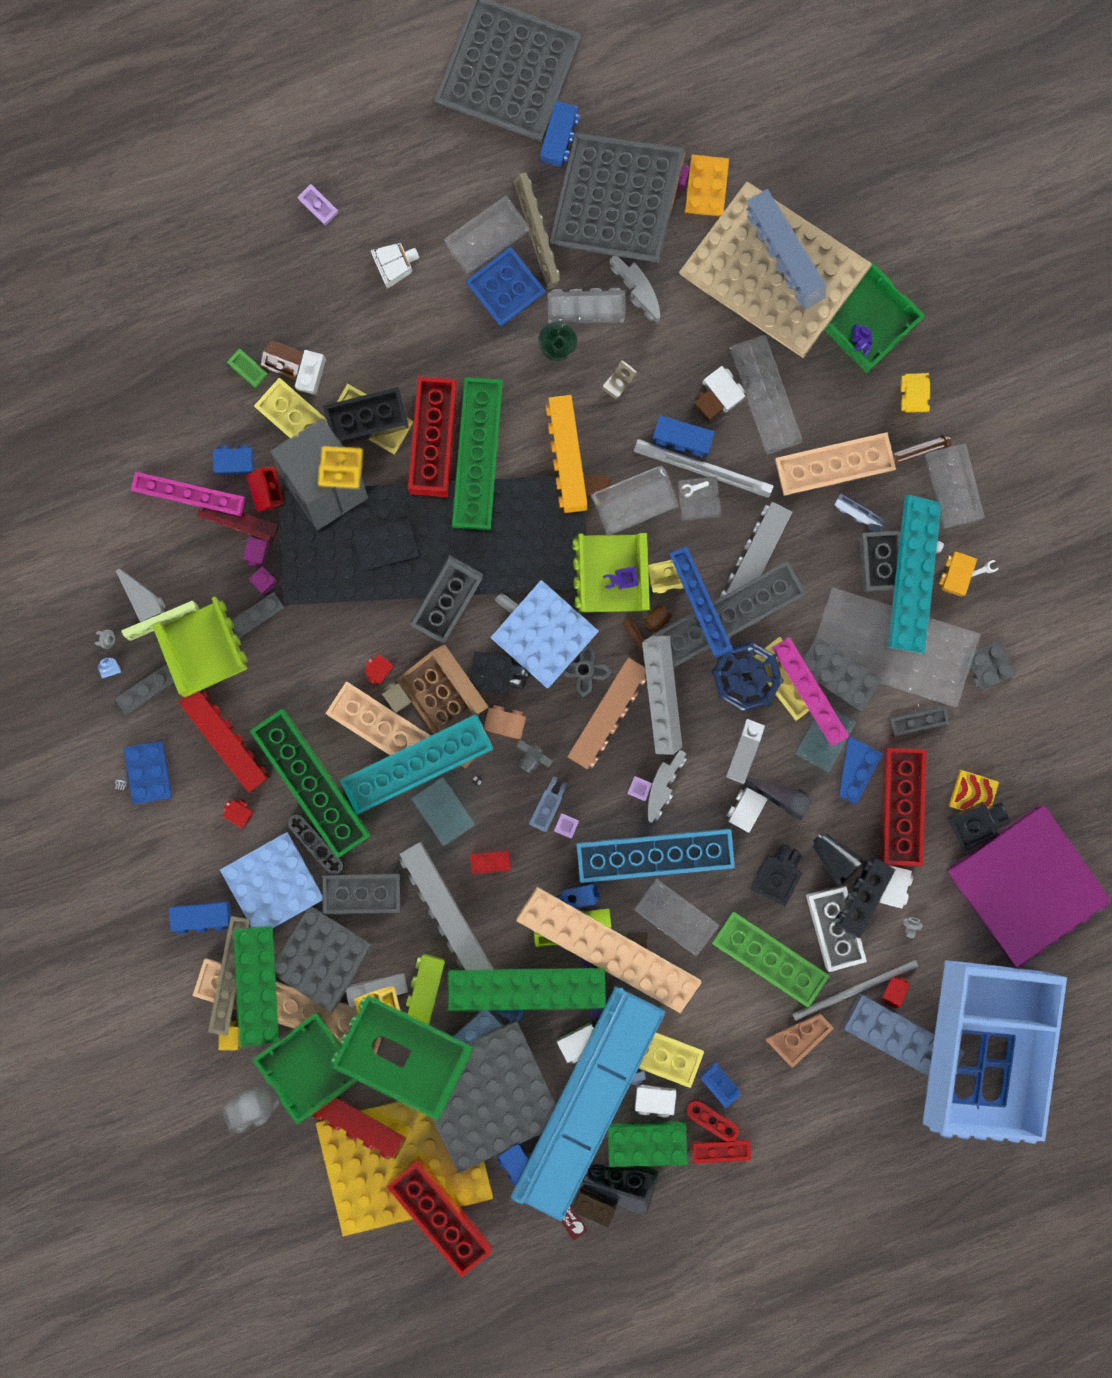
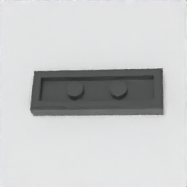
(919, 721)

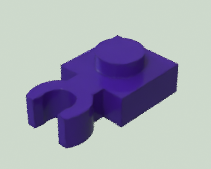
(863, 338)
(624, 578)

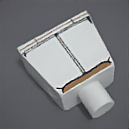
(394, 262)

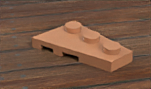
(800, 1038)

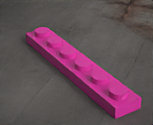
(188, 494)
(810, 691)

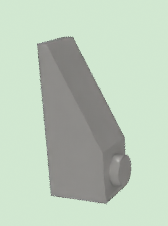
(143, 601)
(745, 751)
(359, 989)

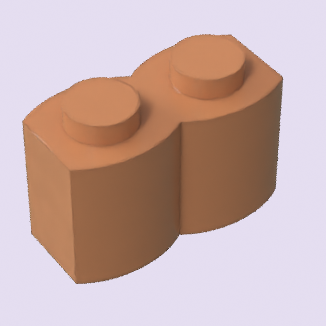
(505, 723)

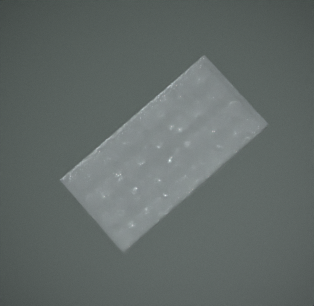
(861, 632)

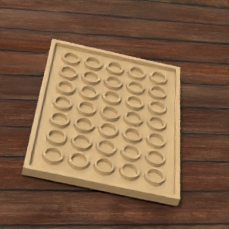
(741, 275)

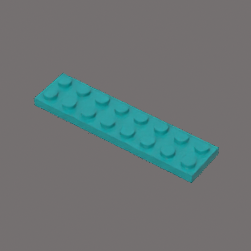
(914, 575)
(416, 764)

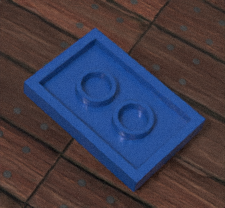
(148, 772)

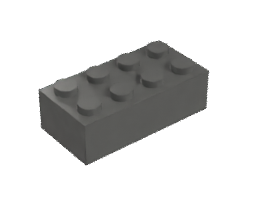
(446, 599)

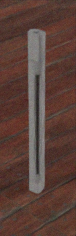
(703, 468)

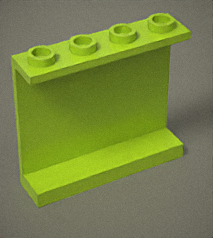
(601, 556)
(201, 648)

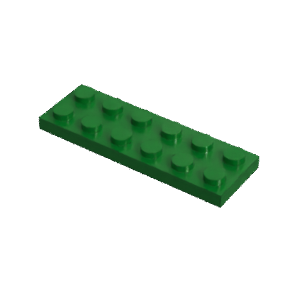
(255, 986)

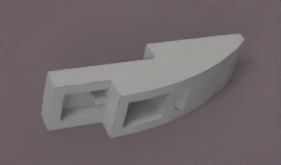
(643, 293)
(659, 793)

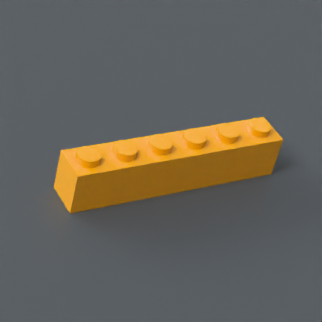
(567, 453)

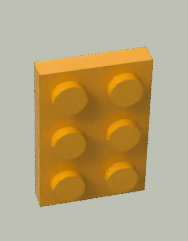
(707, 185)

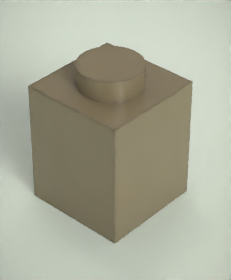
(396, 697)

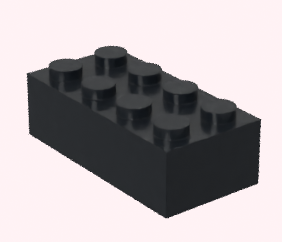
(367, 416)

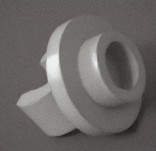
(106, 639)
(912, 924)

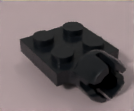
(496, 673)
(978, 824)
(778, 876)

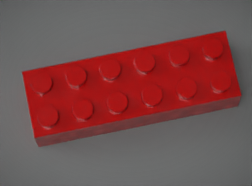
(432, 436)
(903, 806)
(439, 1216)

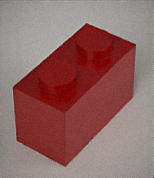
(265, 489)
(490, 861)

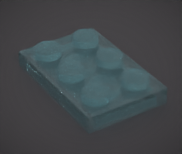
(816, 747)
(443, 811)

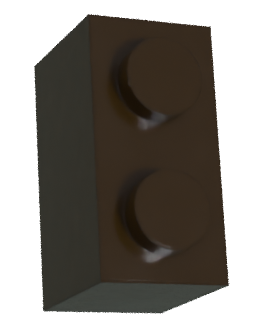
(594, 1208)

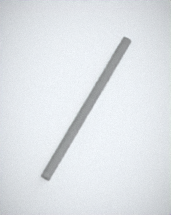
(855, 990)

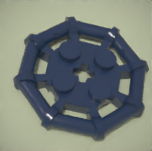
(749, 687)

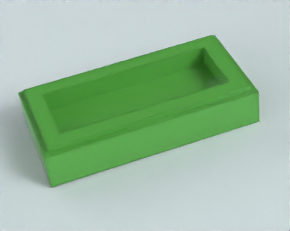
(247, 368)

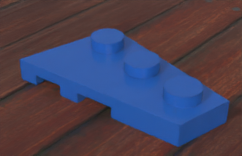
(857, 769)

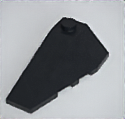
(787, 799)
(623, 1185)

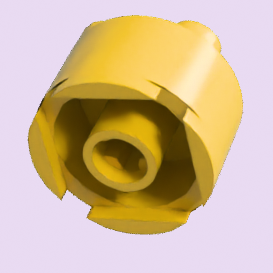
(916, 392)

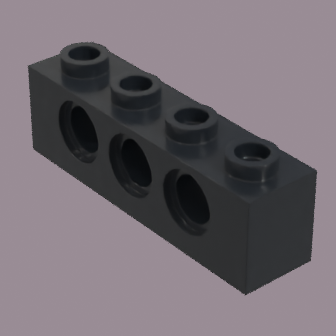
(883, 875)

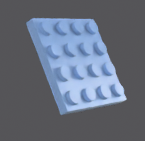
(544, 634)
(272, 883)

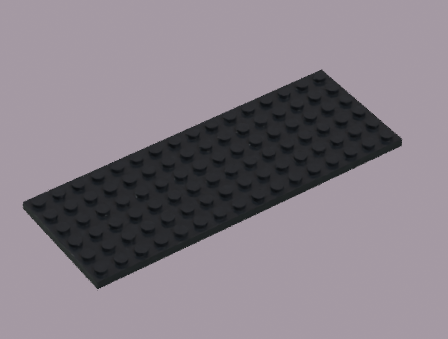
(525, 544)

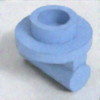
(108, 667)

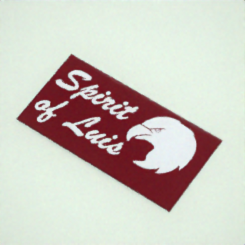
(573, 1224)

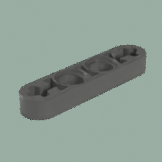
(312, 847)

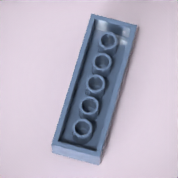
(786, 249)
(891, 1033)

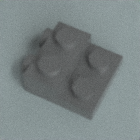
(990, 665)

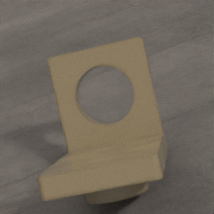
(619, 381)

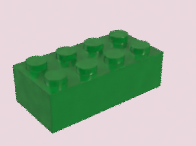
(647, 1144)

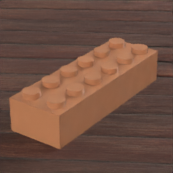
(607, 713)

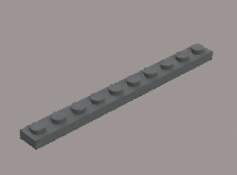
(162, 677)

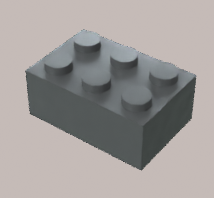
(879, 560)

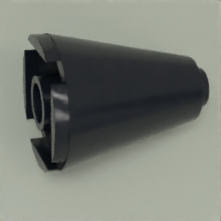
(837, 858)

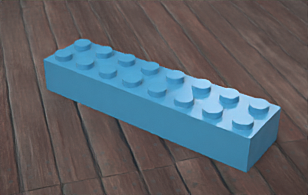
(655, 855)

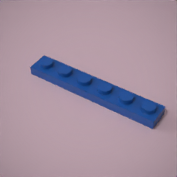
(701, 602)

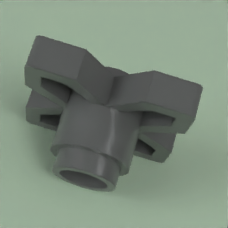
(597, 672)
(532, 757)

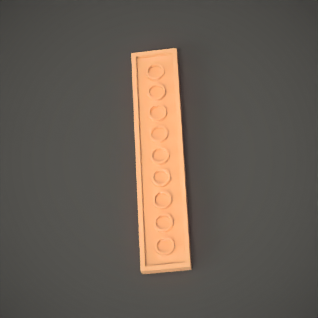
(608, 950)
(292, 1005)

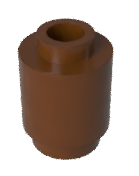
(657, 619)

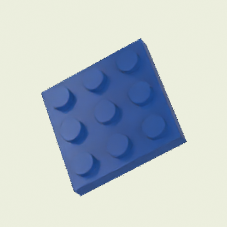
(505, 287)

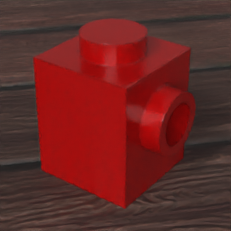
(378, 669)
(238, 812)
(896, 992)

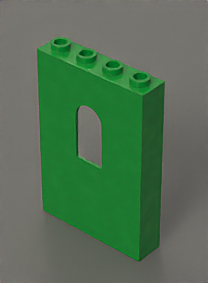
(430, 1070)

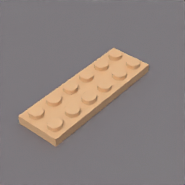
(835, 464)
(373, 720)

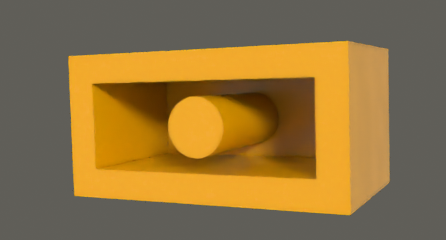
(957, 574)

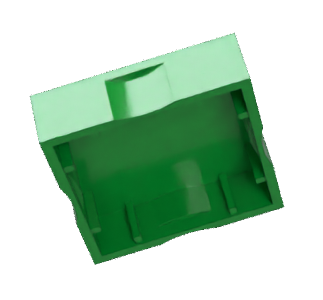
(882, 310)
(303, 1069)

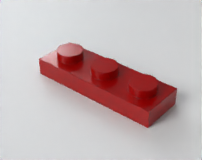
(721, 1151)

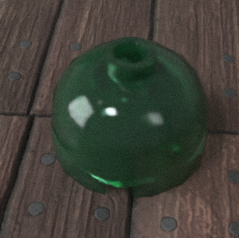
(557, 341)

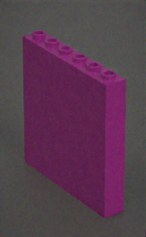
(1028, 886)

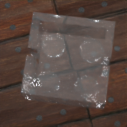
(701, 503)

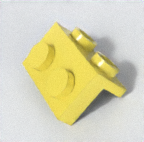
(663, 577)

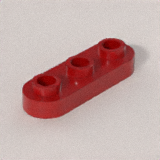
(718, 1127)

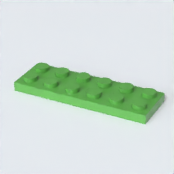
(770, 959)

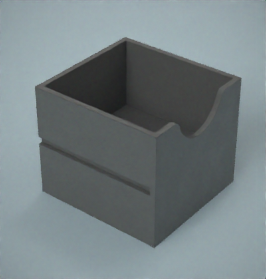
(299, 466)

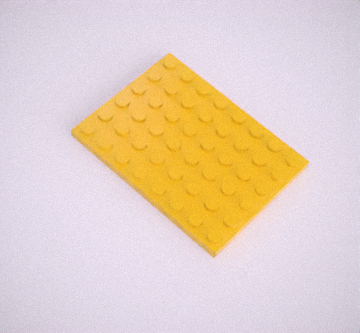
(361, 1174)

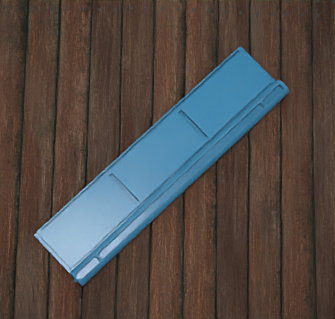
(588, 1104)

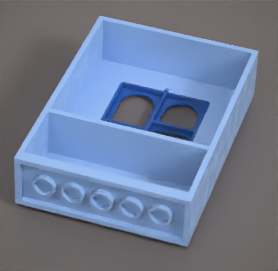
(1000, 1003)

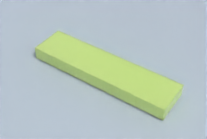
(165, 618)

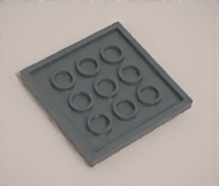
(321, 958)

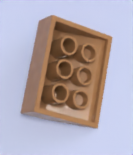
(441, 690)

